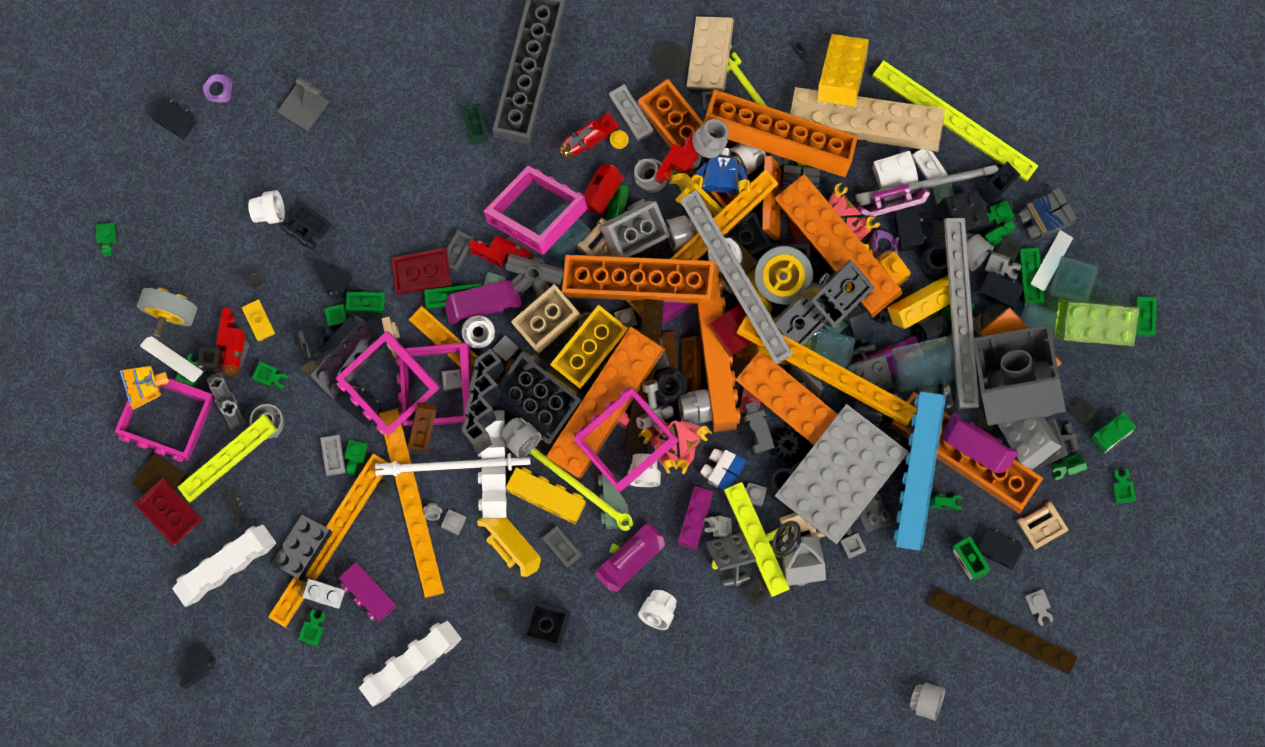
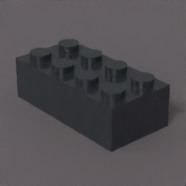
(338, 353)

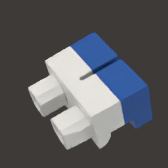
(726, 471)

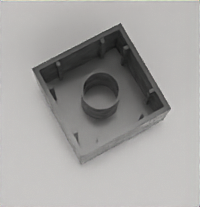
(1018, 375)

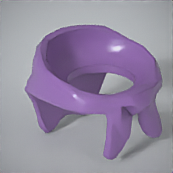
(226, 94)
(878, 234)

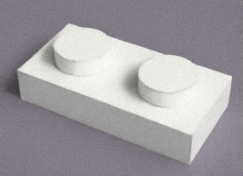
(929, 164)

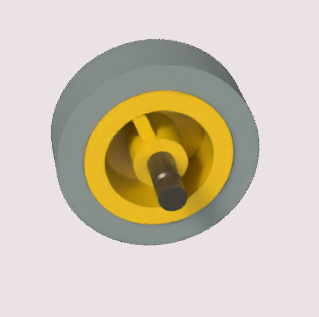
(783, 274)
(166, 307)

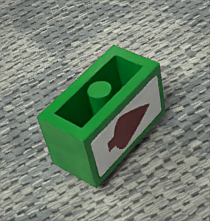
(1113, 433)
(971, 559)

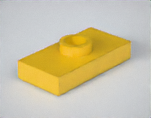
(258, 320)

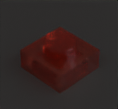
(740, 364)

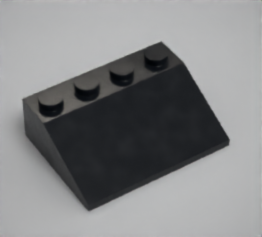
(539, 395)

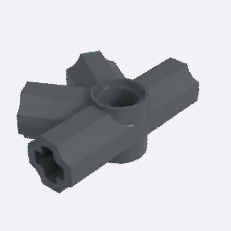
(538, 278)
(225, 401)

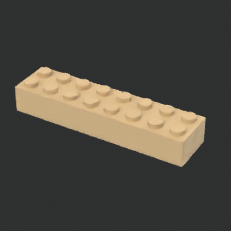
(875, 119)

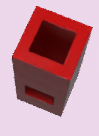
(602, 188)

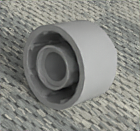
(681, 231)
(977, 250)
(927, 700)

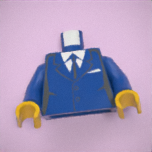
(722, 175)

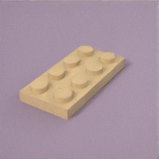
(710, 53)

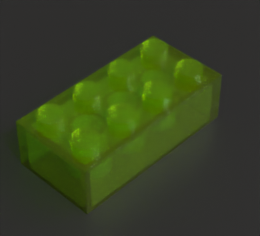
(1096, 322)

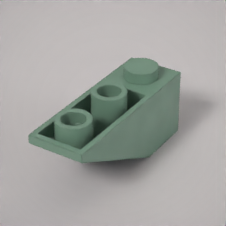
(615, 500)

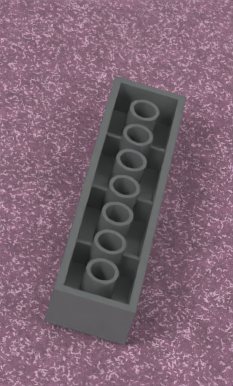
(529, 70)

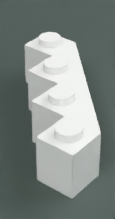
(494, 478)
(216, 570)
(403, 668)

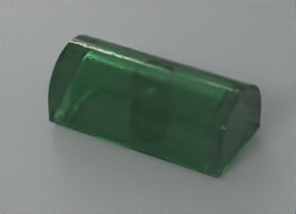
(474, 123)

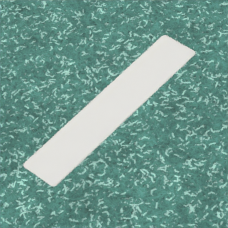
(1051, 260)
(171, 358)

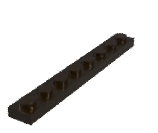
(650, 327)
(1002, 630)

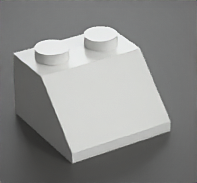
(895, 172)

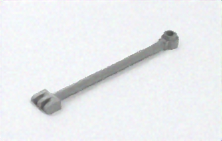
(864, 198)

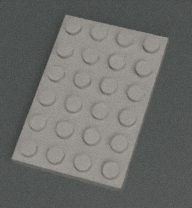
(841, 474)

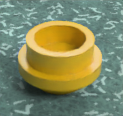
(619, 139)

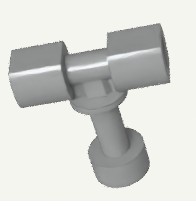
(664, 411)

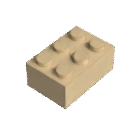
(546, 319)

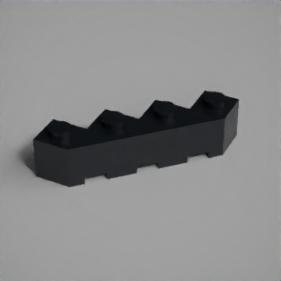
(482, 393)

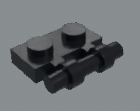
(309, 220)

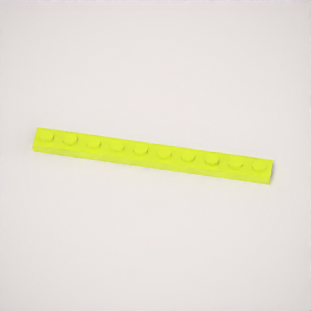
(955, 120)

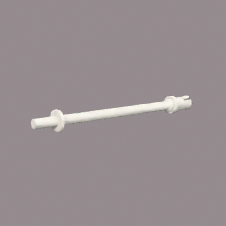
(396, 468)

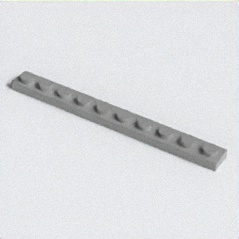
(736, 277)
(961, 313)

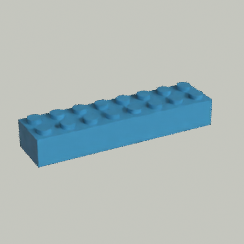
(920, 471)

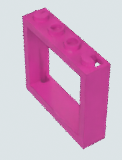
(519, 232)
(409, 360)
(466, 374)
(598, 419)
(161, 449)

